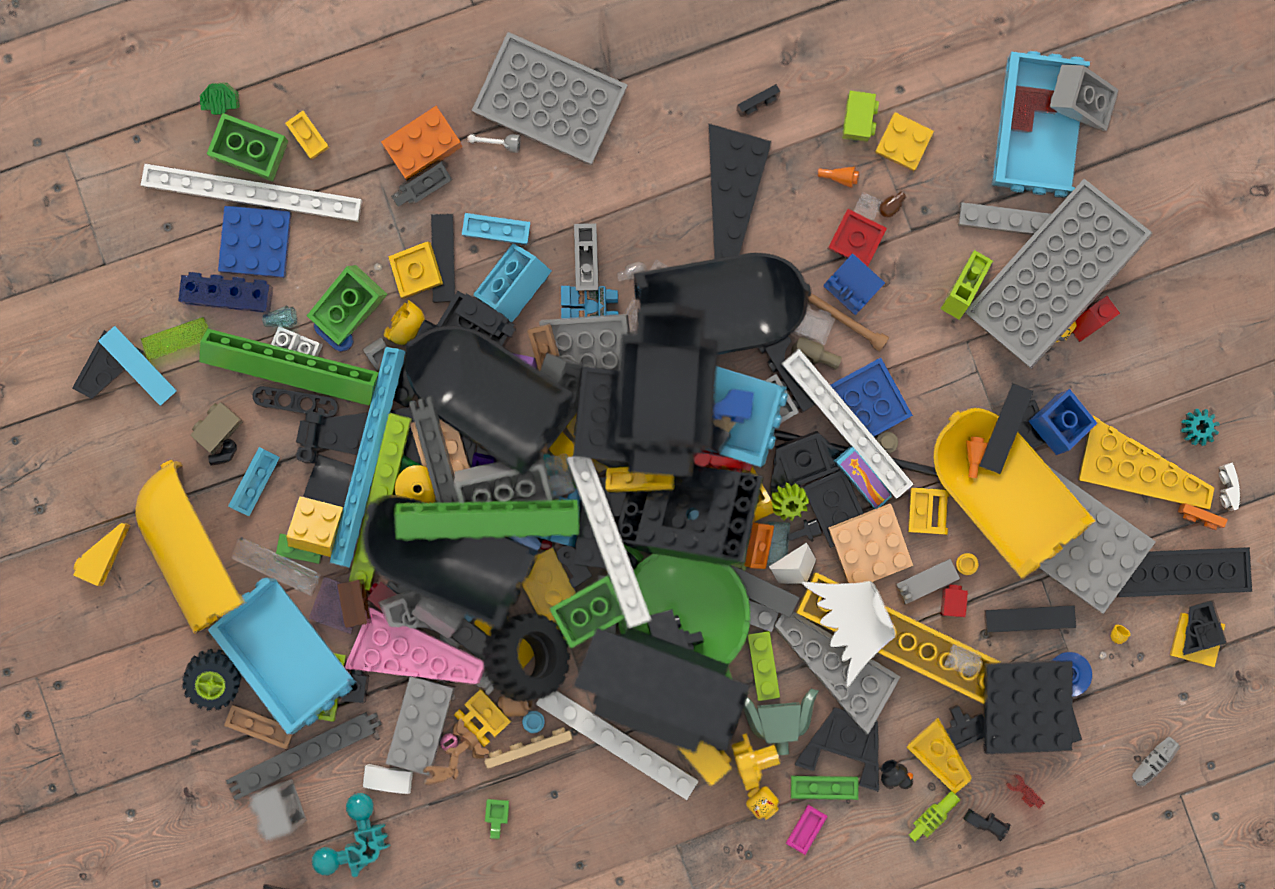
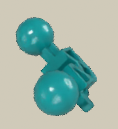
(359, 808)

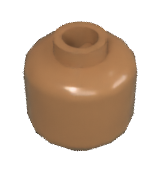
(513, 708)

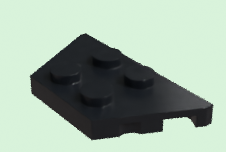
(803, 461)

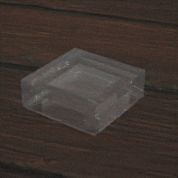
(867, 206)

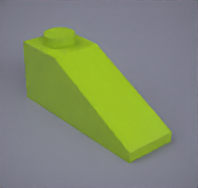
(966, 285)

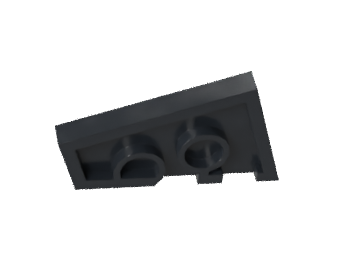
(98, 371)

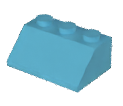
(512, 282)

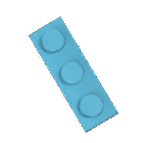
(496, 229)
(254, 481)

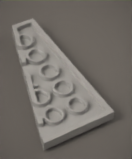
(866, 693)

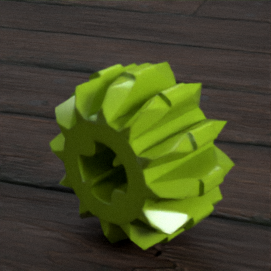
(789, 501)

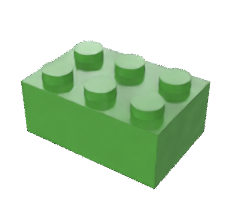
(247, 147)
(587, 611)

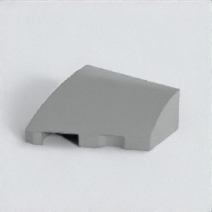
(398, 610)

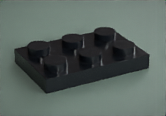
(832, 502)

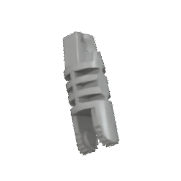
(1155, 761)

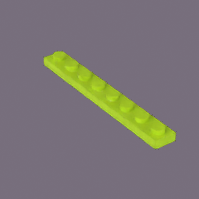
(383, 484)

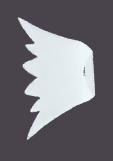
(860, 620)

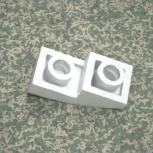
(296, 342)
(1231, 495)
(387, 779)

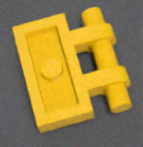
(487, 713)

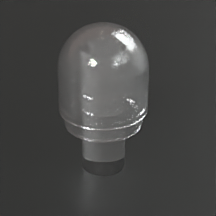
(629, 271)

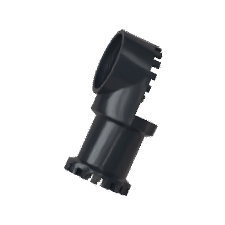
(990, 824)

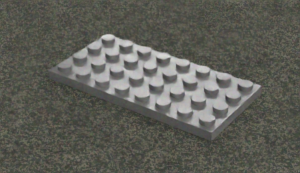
(1058, 273)

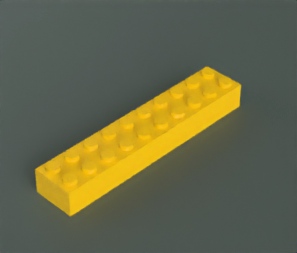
(913, 646)

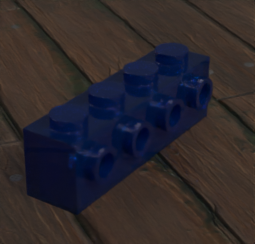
(225, 294)

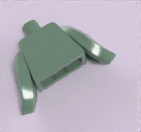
(781, 721)

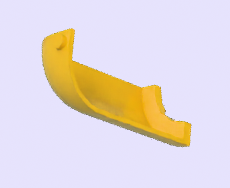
(1022, 508)
(184, 550)

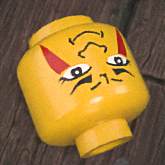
(762, 802)

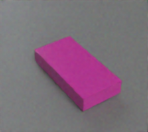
(806, 829)

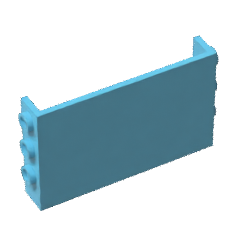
(1047, 155)
(755, 437)
(282, 656)

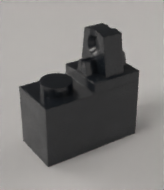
(666, 625)

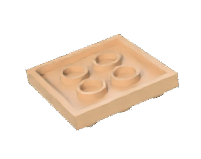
(871, 545)

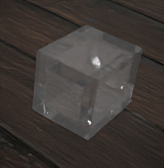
(963, 661)

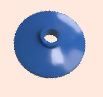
(1081, 671)

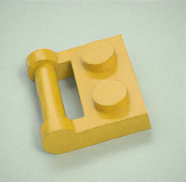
(921, 511)

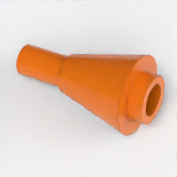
(846, 176)
(976, 449)

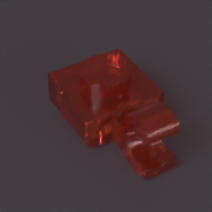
(1030, 796)

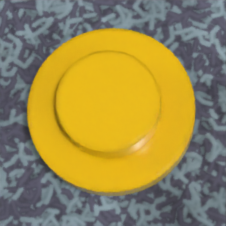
(967, 564)

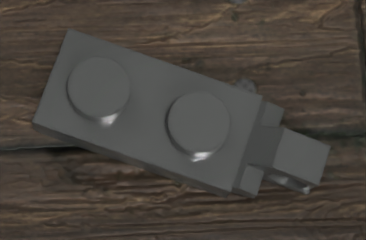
(422, 184)

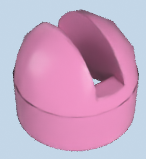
(446, 738)

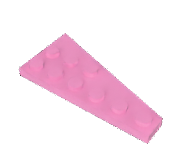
(410, 653)

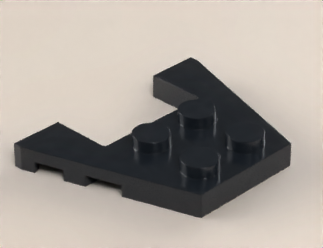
(844, 737)

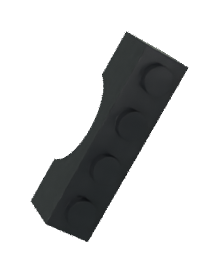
(776, 357)

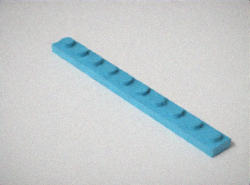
(367, 457)

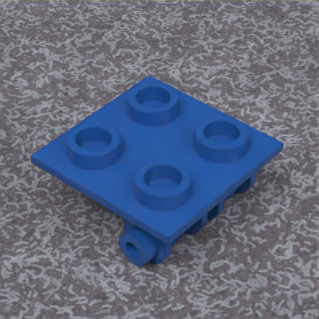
(854, 284)

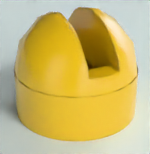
(1119, 634)

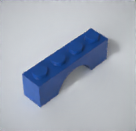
(735, 405)

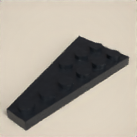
(735, 177)

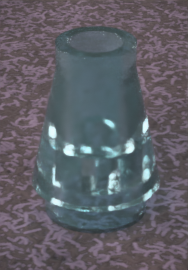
(282, 317)

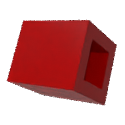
(954, 601)

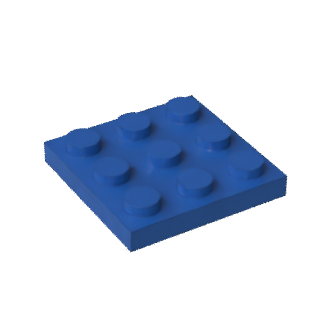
(254, 241)
(873, 397)

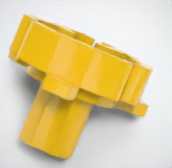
(750, 762)

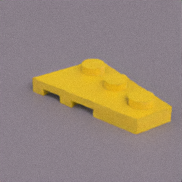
(940, 756)

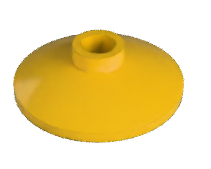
(414, 476)

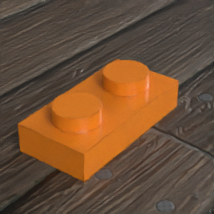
(1210, 520)
(759, 545)

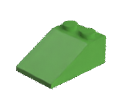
(346, 304)

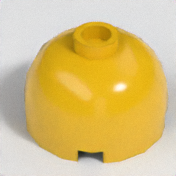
(405, 324)

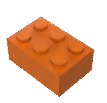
(422, 143)

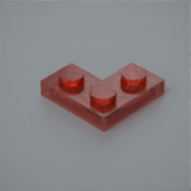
(1026, 103)

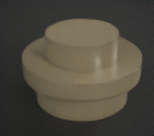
(888, 441)

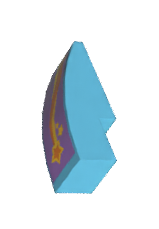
(863, 477)

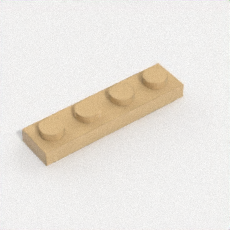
(519, 750)

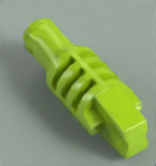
(934, 817)

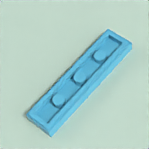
(137, 365)

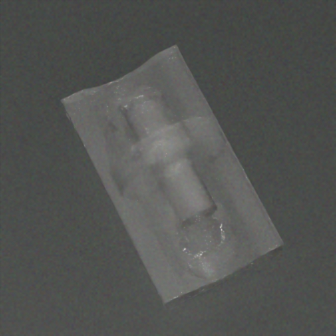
(559, 475)

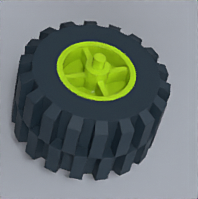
(211, 680)

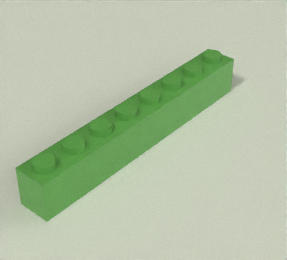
(288, 366)
(486, 519)

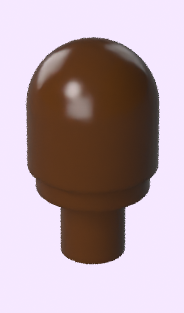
(891, 205)

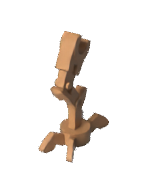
(469, 741)

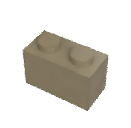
(216, 427)

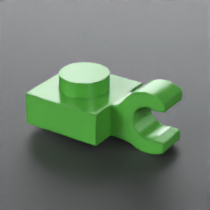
(497, 813)

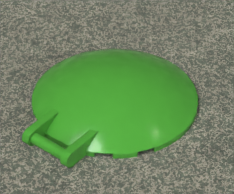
(704, 598)

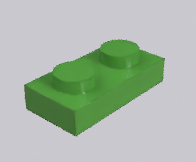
(290, 552)

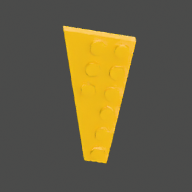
(1128, 466)

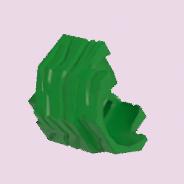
(219, 98)

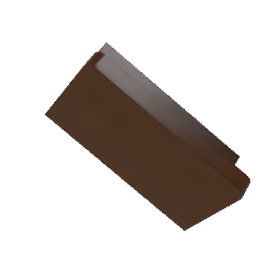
(354, 603)

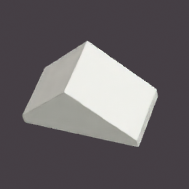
(795, 566)

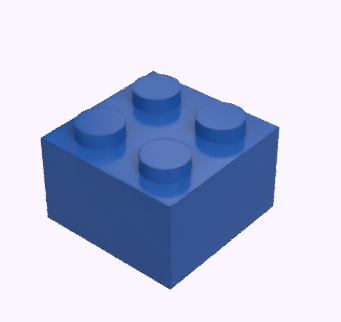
(1063, 422)

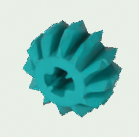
(1199, 418)

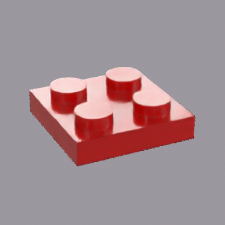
(857, 236)

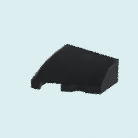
(1203, 628)

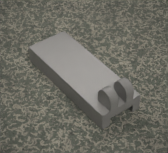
(927, 581)

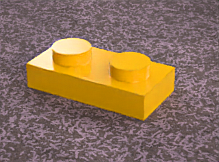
(307, 135)

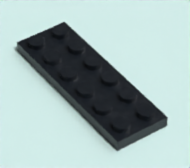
(1191, 573)

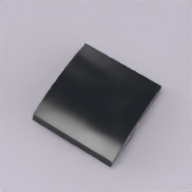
(329, 481)

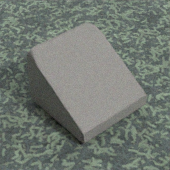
(375, 352)

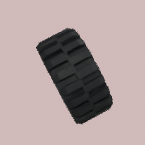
(549, 654)

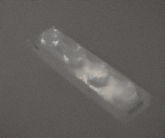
(276, 566)

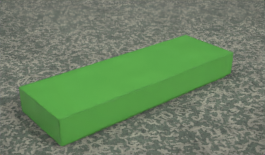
(824, 787)

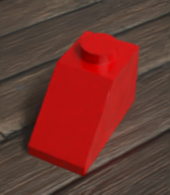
(1095, 318)

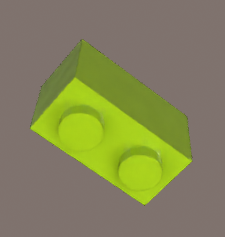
(859, 116)

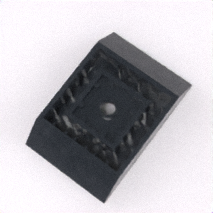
(719, 535)

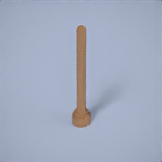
(877, 340)

